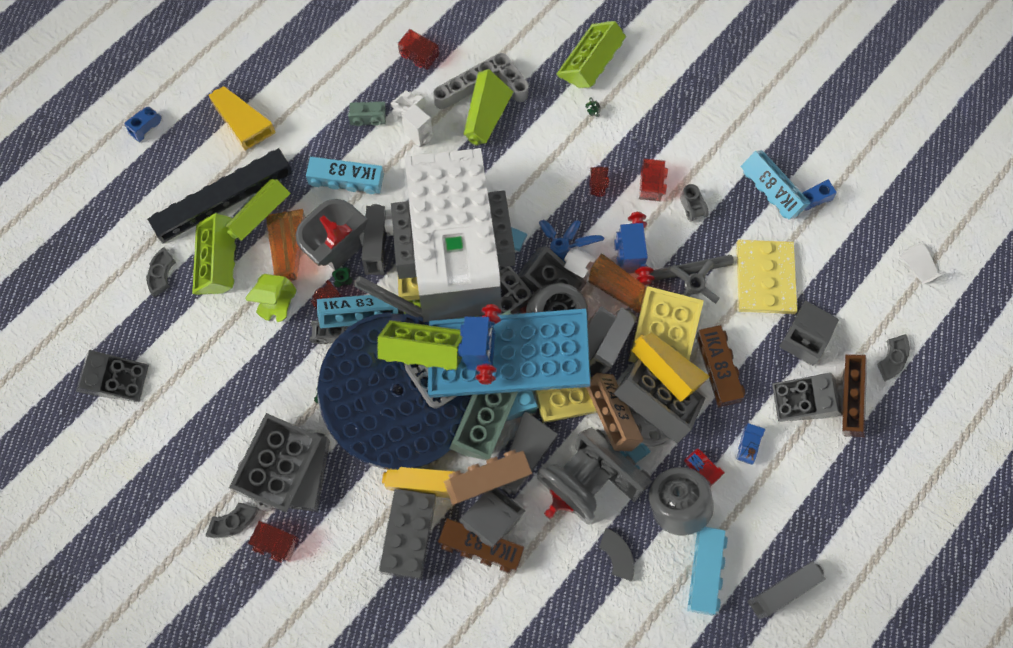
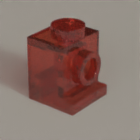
(598, 180)
(327, 291)

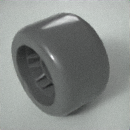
(556, 295)
(681, 501)

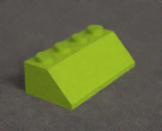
(592, 54)
(213, 256)
(420, 345)

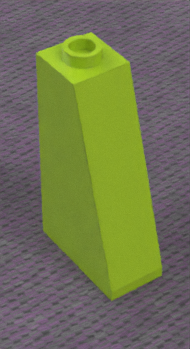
(486, 106)
(257, 209)

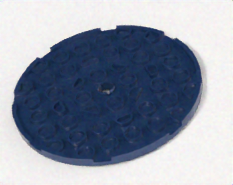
(366, 413)

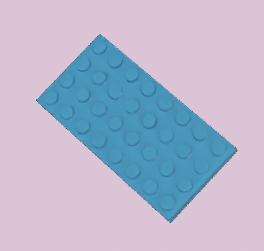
(529, 355)

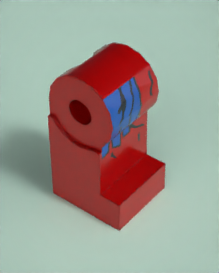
(699, 462)

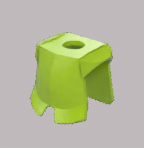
(274, 296)

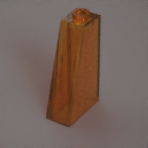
(283, 242)
(617, 283)

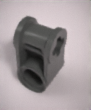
(693, 206)
(324, 335)

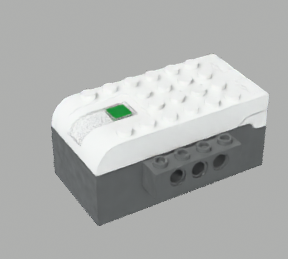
(452, 234)

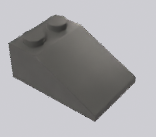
(547, 268)

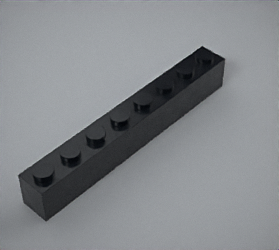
(219, 195)

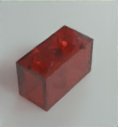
(418, 49)
(652, 180)
(273, 541)

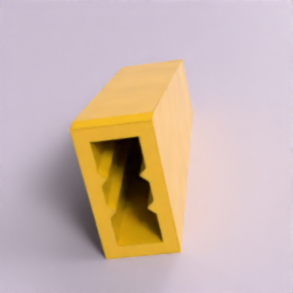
(242, 119)
(669, 366)
(417, 480)

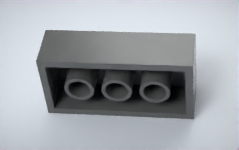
(407, 534)

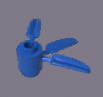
(561, 246)

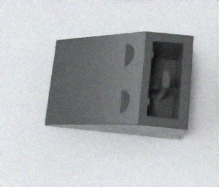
(809, 333)
(112, 377)
(807, 398)
(492, 516)

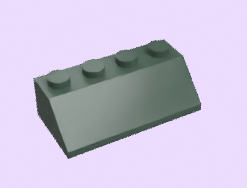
(482, 424)

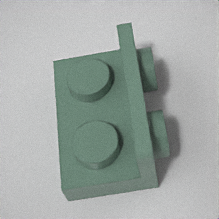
(367, 113)

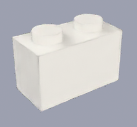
(417, 125)

